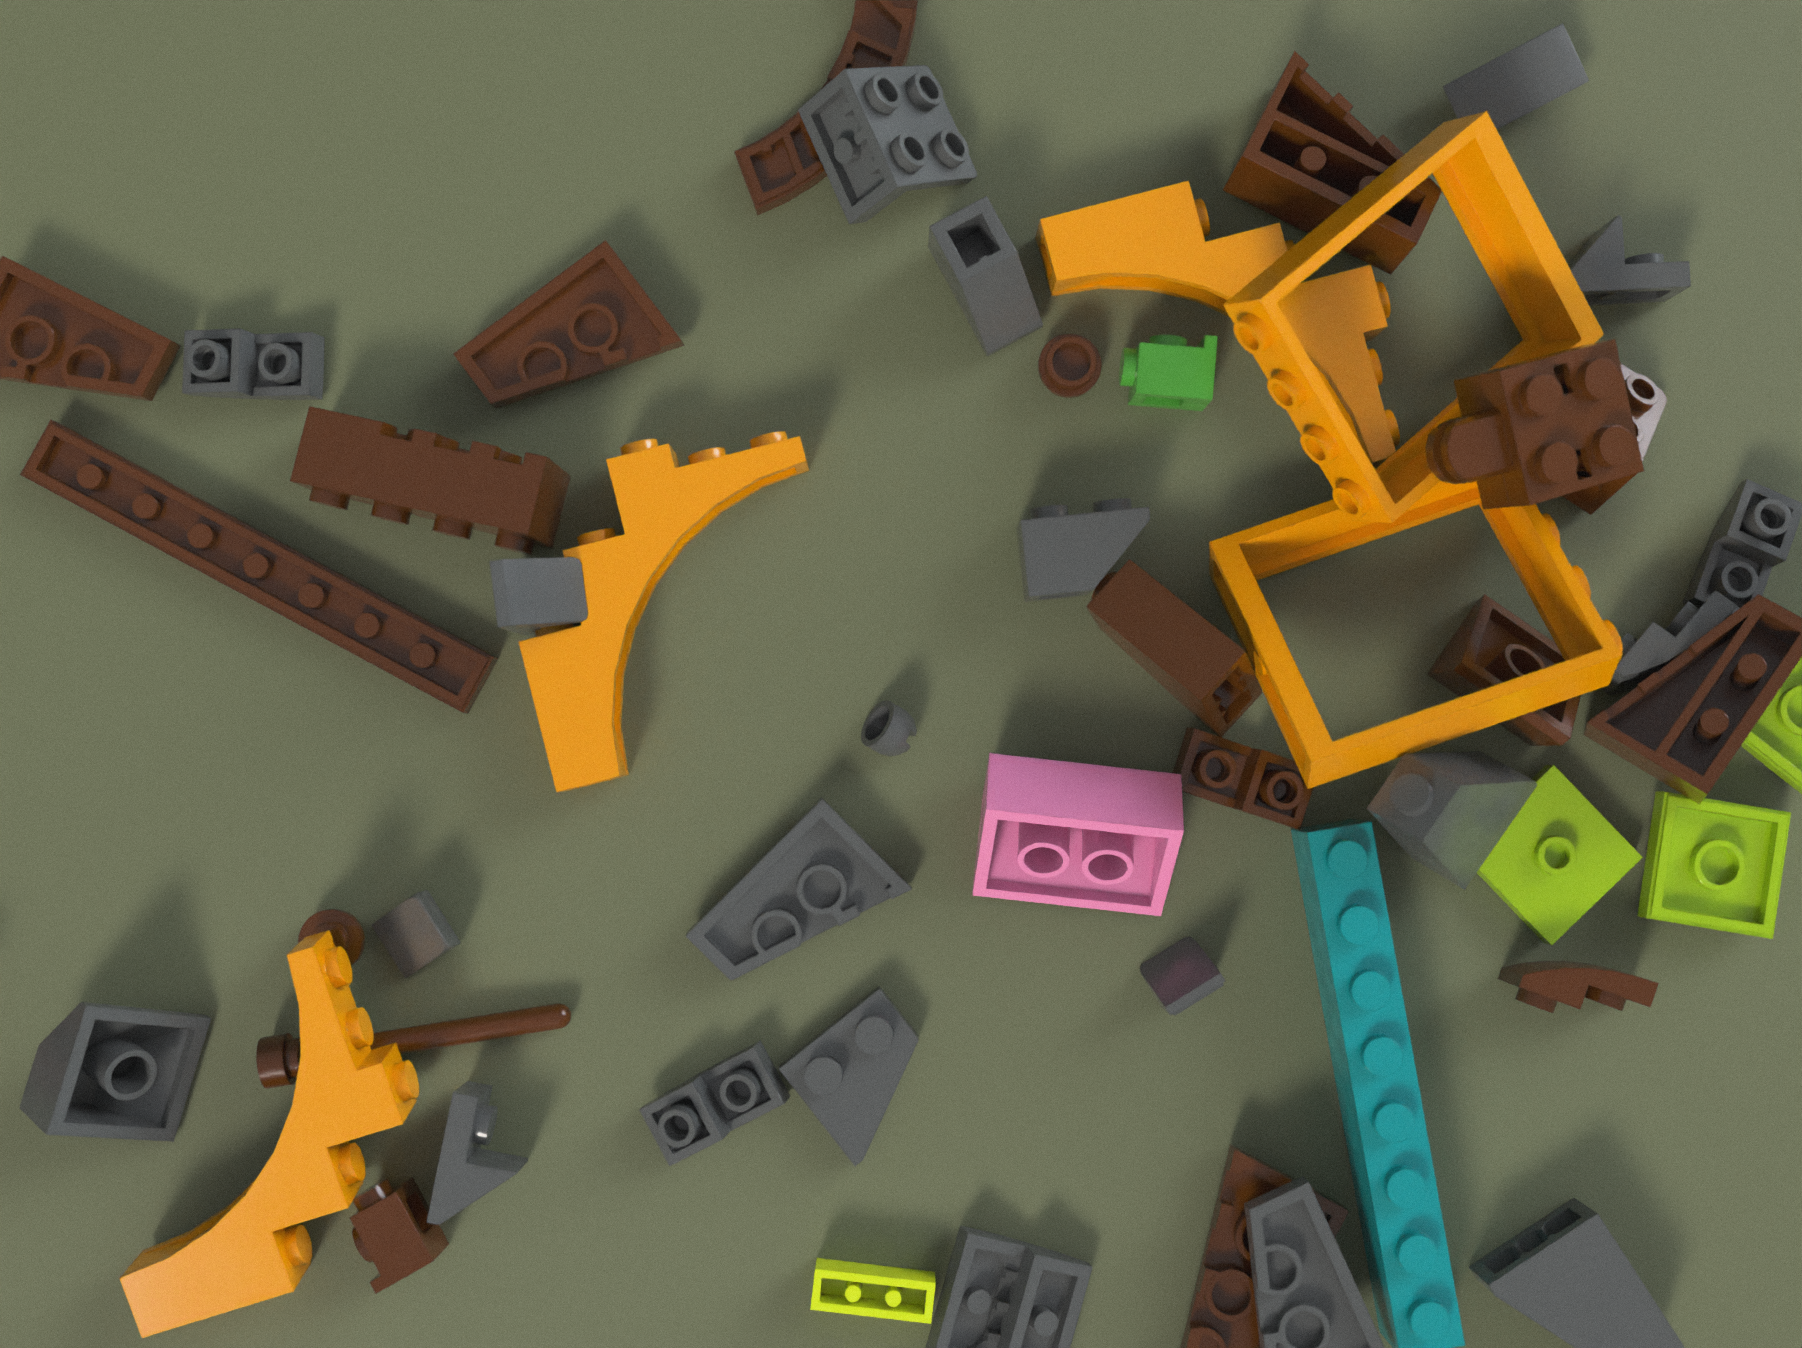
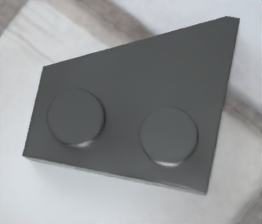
(854, 1071)

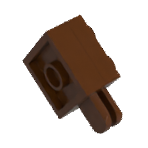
(1539, 428)

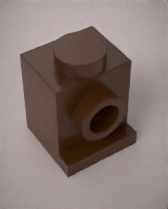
(395, 1231)

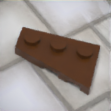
(73, 342)

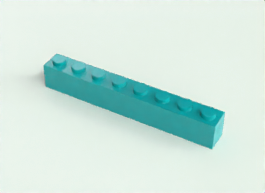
(1377, 1085)

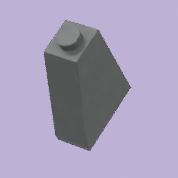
(1450, 809)
(1576, 1283)

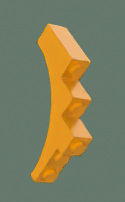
(1160, 247)
(662, 507)
(340, 1095)

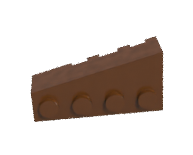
(431, 478)

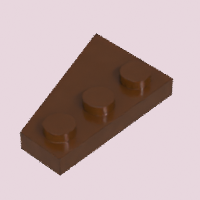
(568, 331)

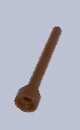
(280, 1054)

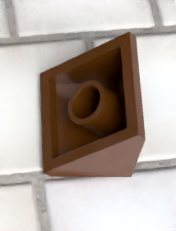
(1499, 647)

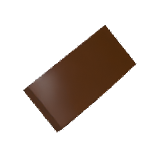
(1242, 778)
(1568, 982)

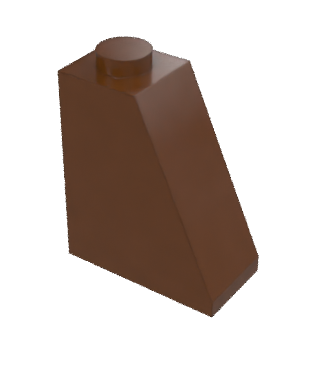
(1176, 646)

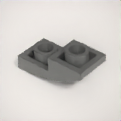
(1519, 79)
(253, 365)
(1745, 545)
(1661, 646)
(714, 1103)

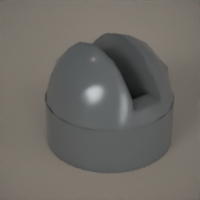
(888, 729)

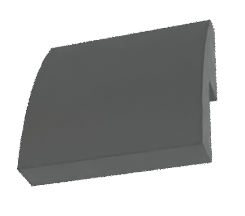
(1007, 1295)

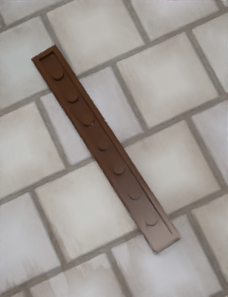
(259, 566)

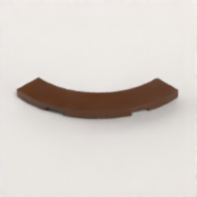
(786, 159)

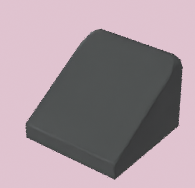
(415, 933)
(1181, 976)

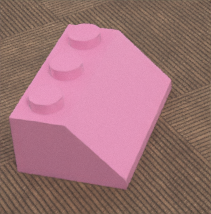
(1078, 834)

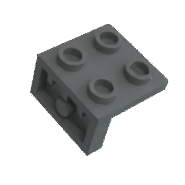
(885, 136)

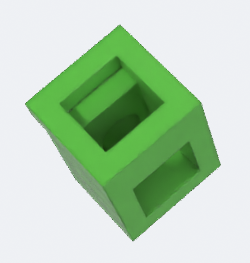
(1170, 372)

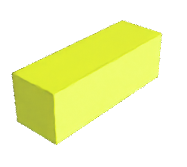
(873, 1290)

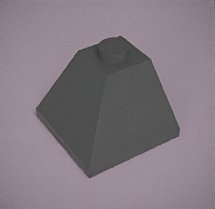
(115, 1072)

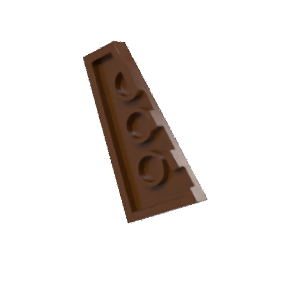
(1224, 1297)

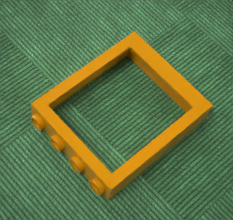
(1511, 246)
(1531, 544)

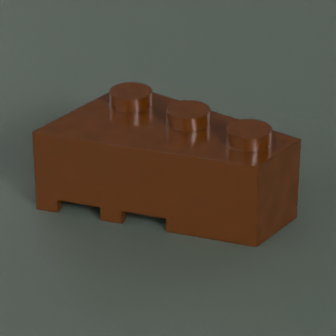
(1314, 158)
(1705, 701)

